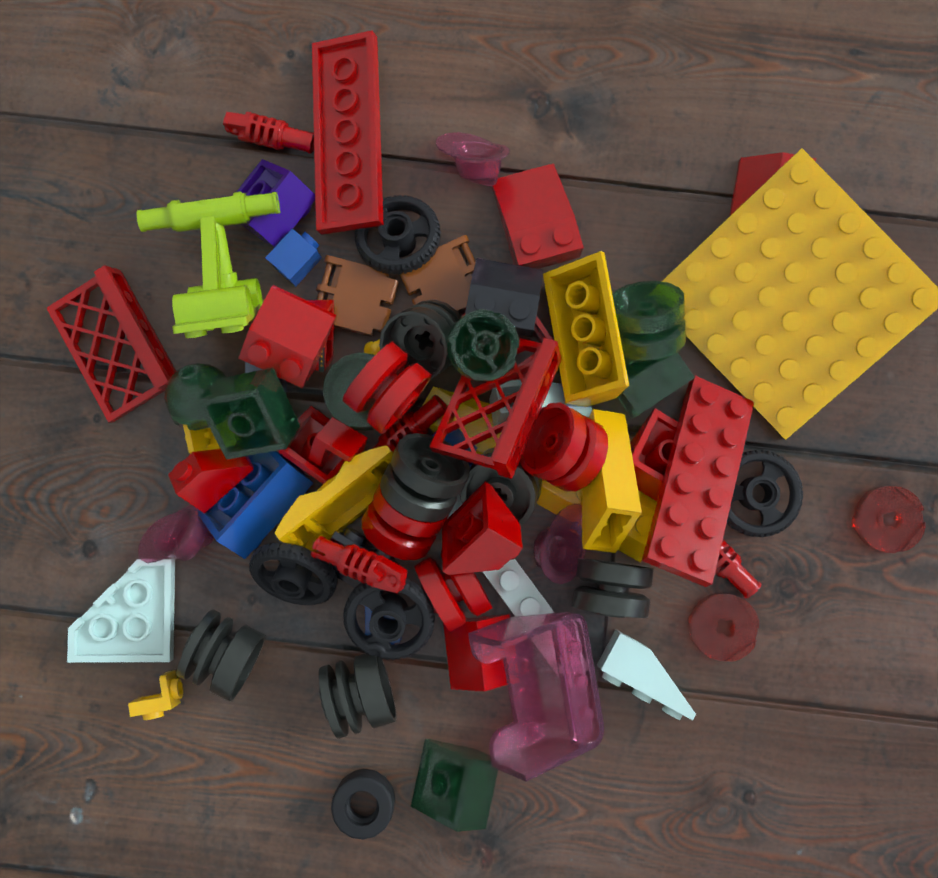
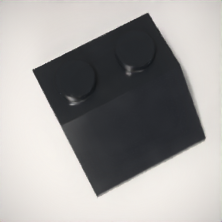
(506, 290)

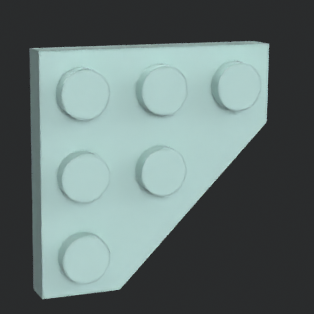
(129, 619)

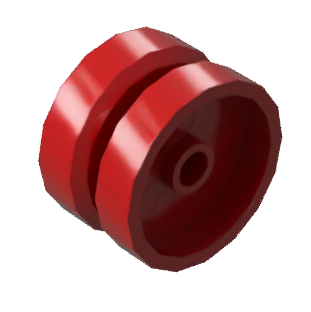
(386, 387)
(565, 448)
(397, 533)
(448, 590)

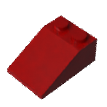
(537, 218)

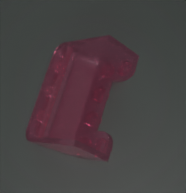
(548, 688)

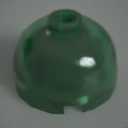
(482, 345)
(183, 391)

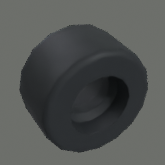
(361, 826)

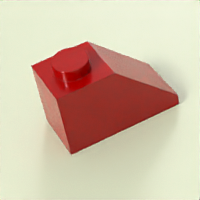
(208, 477)

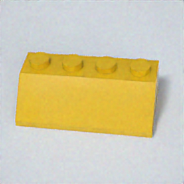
(586, 331)

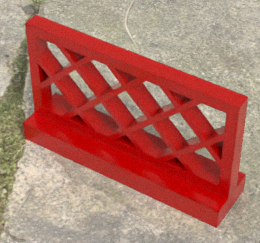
(132, 324)
(521, 417)

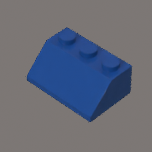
(256, 503)

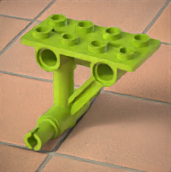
(222, 298)

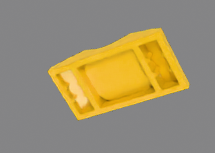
(336, 501)

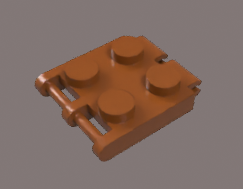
(443, 276)
(357, 295)

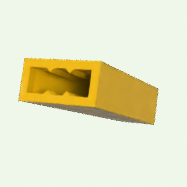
(612, 498)

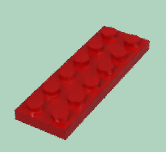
(347, 133)
(699, 482)

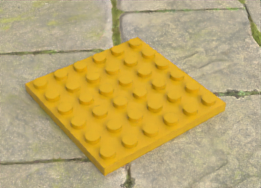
(799, 294)

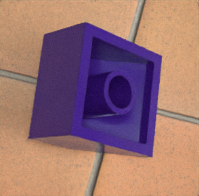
(293, 197)

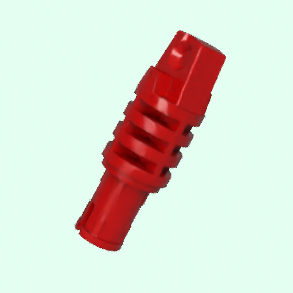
(268, 132)
(413, 423)
(361, 564)
(730, 567)

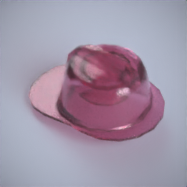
(474, 156)
(175, 536)
(560, 545)

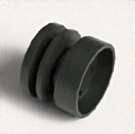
(410, 333)
(216, 652)
(350, 695)

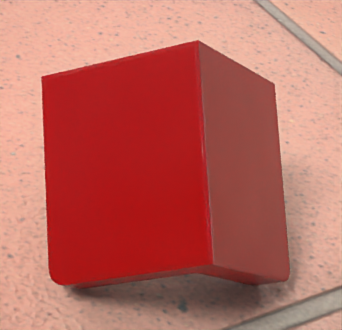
(338, 439)

